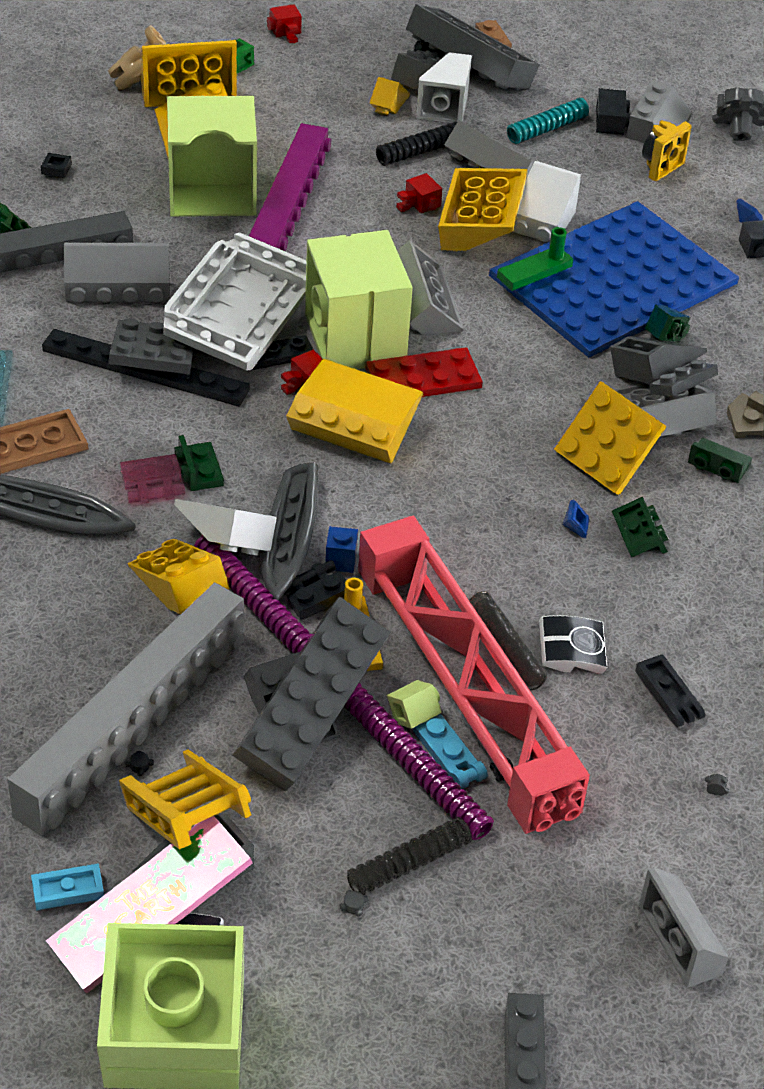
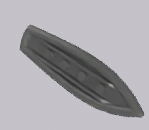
(59, 508)
(294, 527)

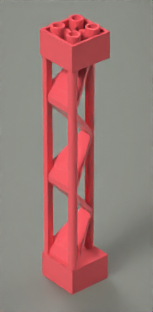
(540, 789)

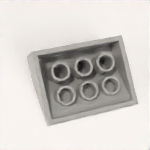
(686, 411)

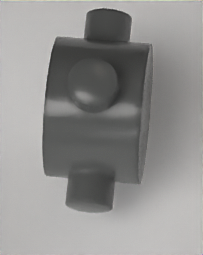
(717, 784)
(354, 902)

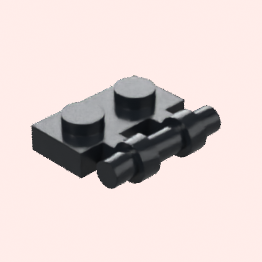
(318, 595)

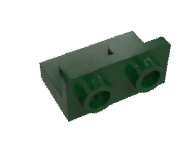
(719, 460)
(199, 465)
(639, 528)

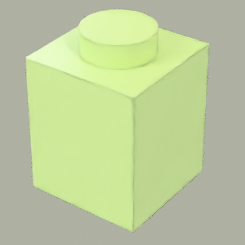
(414, 703)

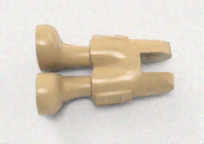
(129, 66)

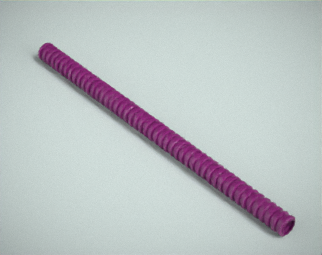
(360, 703)

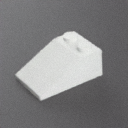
(230, 526)

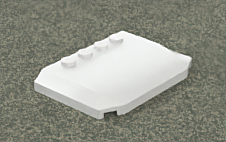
(236, 300)

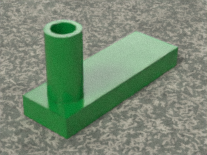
(538, 265)

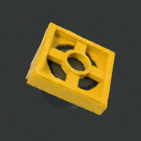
(666, 148)

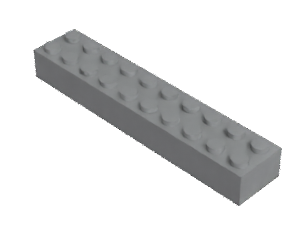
(126, 710)

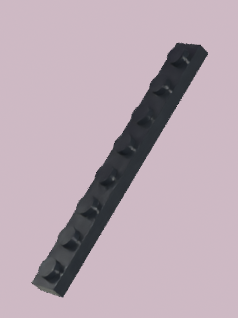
(97, 354)

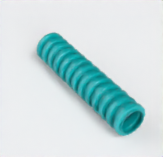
(548, 120)

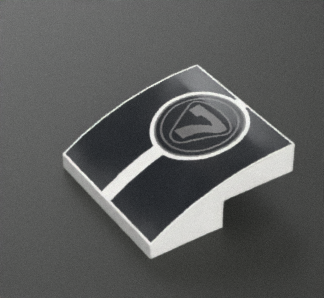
(572, 643)

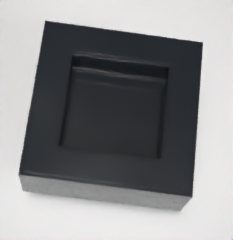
(56, 165)

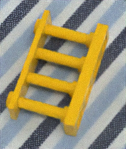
(170, 818)

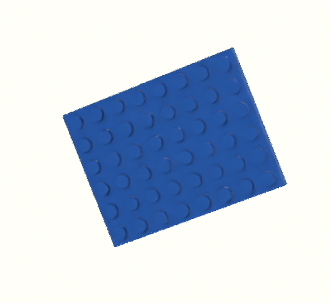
(617, 278)

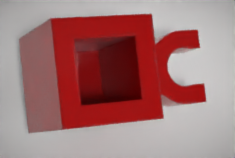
(285, 22)
(421, 193)
(301, 369)

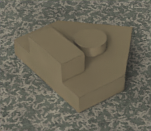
(747, 415)

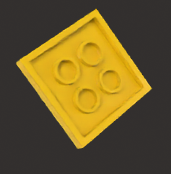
(610, 438)

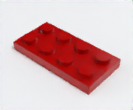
(430, 372)

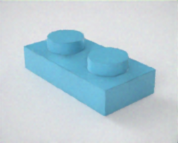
(67, 886)

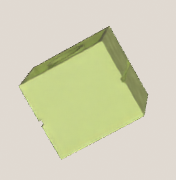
(212, 155)
(357, 298)
(171, 1006)

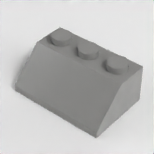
(656, 104)
(682, 928)

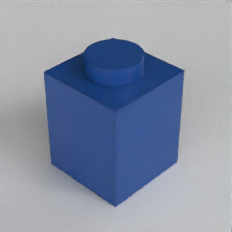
(342, 548)

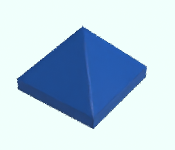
(747, 212)
(576, 519)

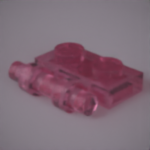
(152, 472)

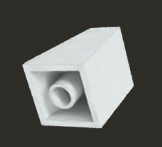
(444, 89)
(547, 201)

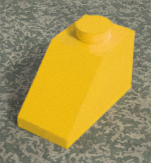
(388, 96)

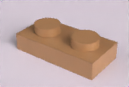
(494, 30)

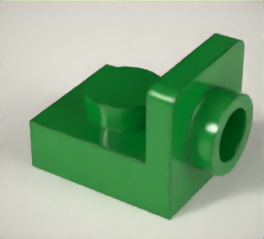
(245, 55)

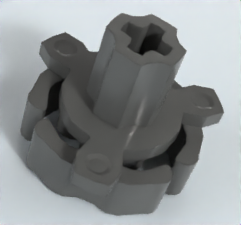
(744, 109)

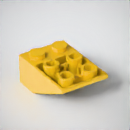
(179, 573)

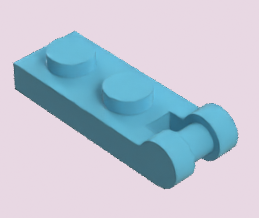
(450, 751)

